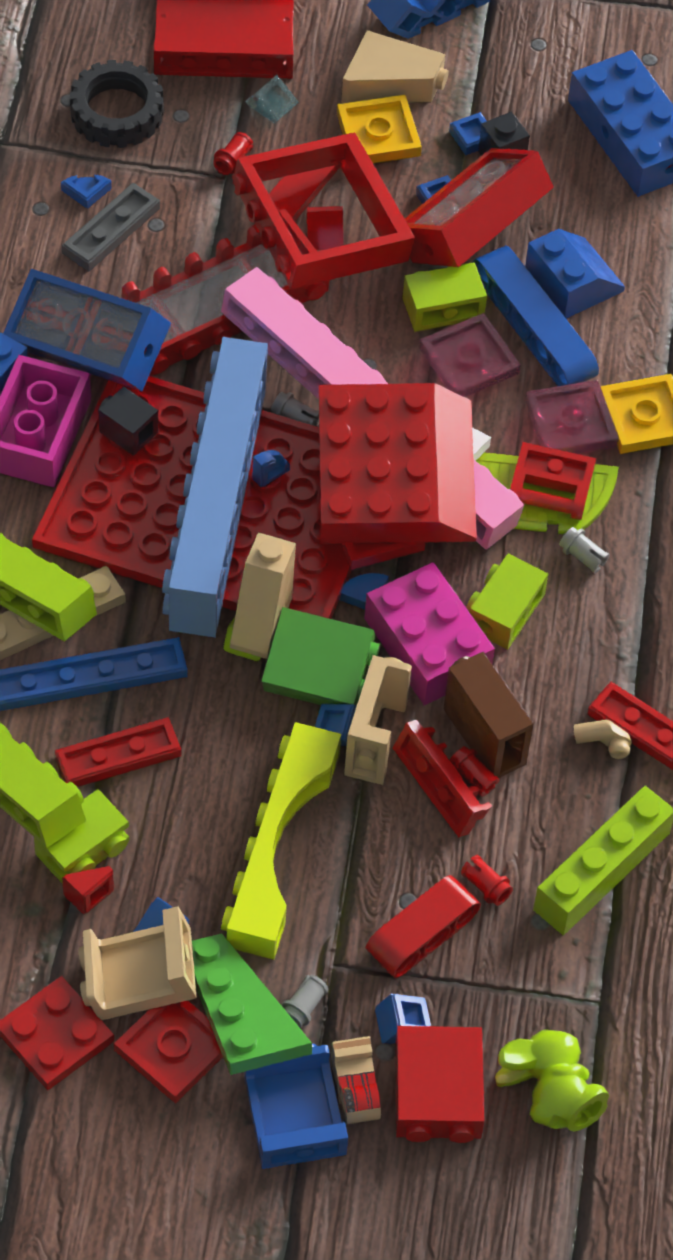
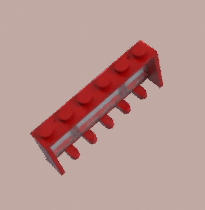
(196, 296)

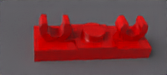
(439, 778)

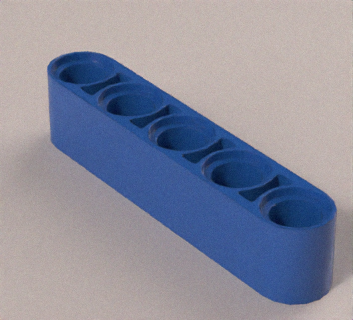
(535, 318)

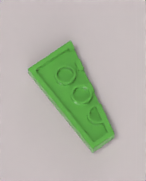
(242, 1011)

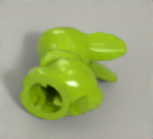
(561, 1093)

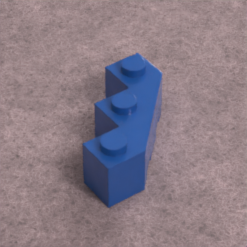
(407, 16)

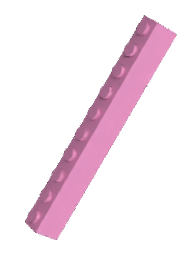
(320, 358)

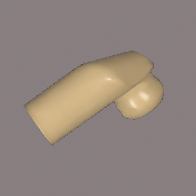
(607, 733)

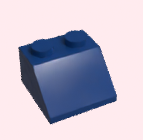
(571, 272)

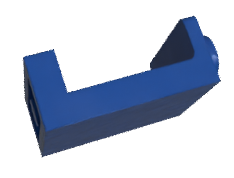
(296, 1110)

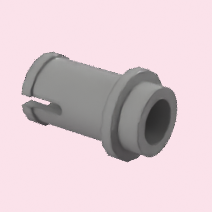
(291, 408)
(583, 549)
(305, 999)

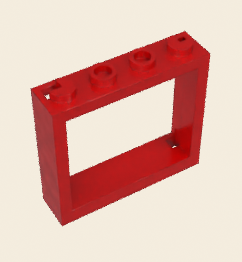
(302, 270)

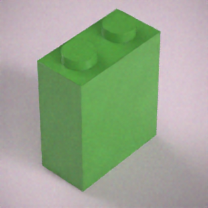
(318, 659)

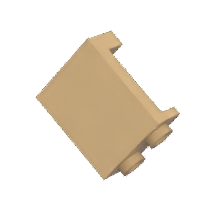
(367, 745)
(138, 968)

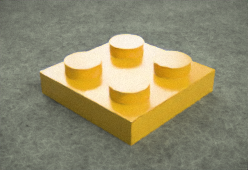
(382, 127)
(641, 412)

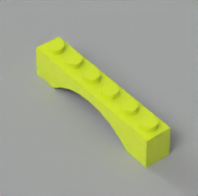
(305, 771)

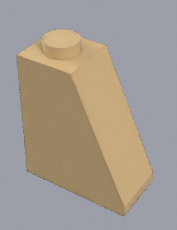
(393, 68)
(263, 593)

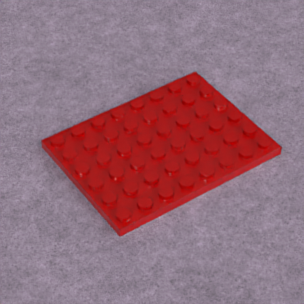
(126, 506)

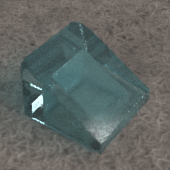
(272, 100)

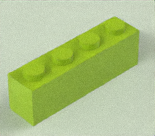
(43, 591)
(36, 794)
(603, 860)

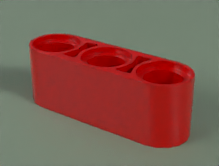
(423, 926)

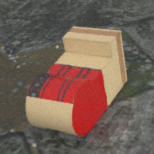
(355, 1080)

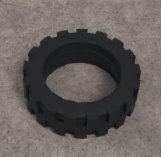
(116, 130)

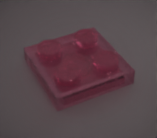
(469, 356)
(572, 417)

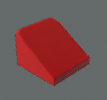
(325, 226)
(88, 887)

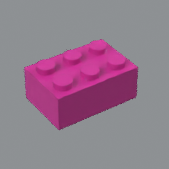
(40, 418)
(425, 627)

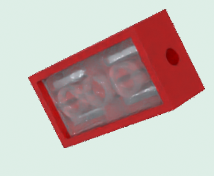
(477, 206)

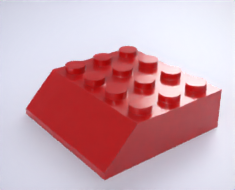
(395, 464)

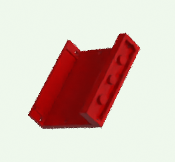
(224, 38)

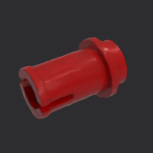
(226, 159)
(474, 770)
(495, 888)

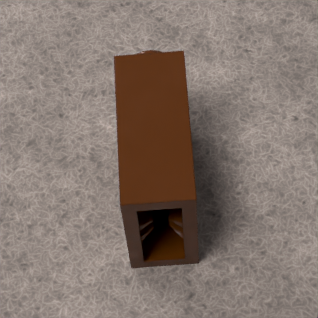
(487, 714)

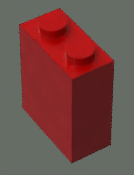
(439, 1083)

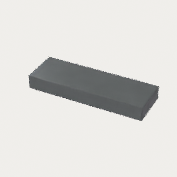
(110, 227)

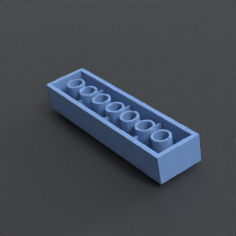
(215, 487)

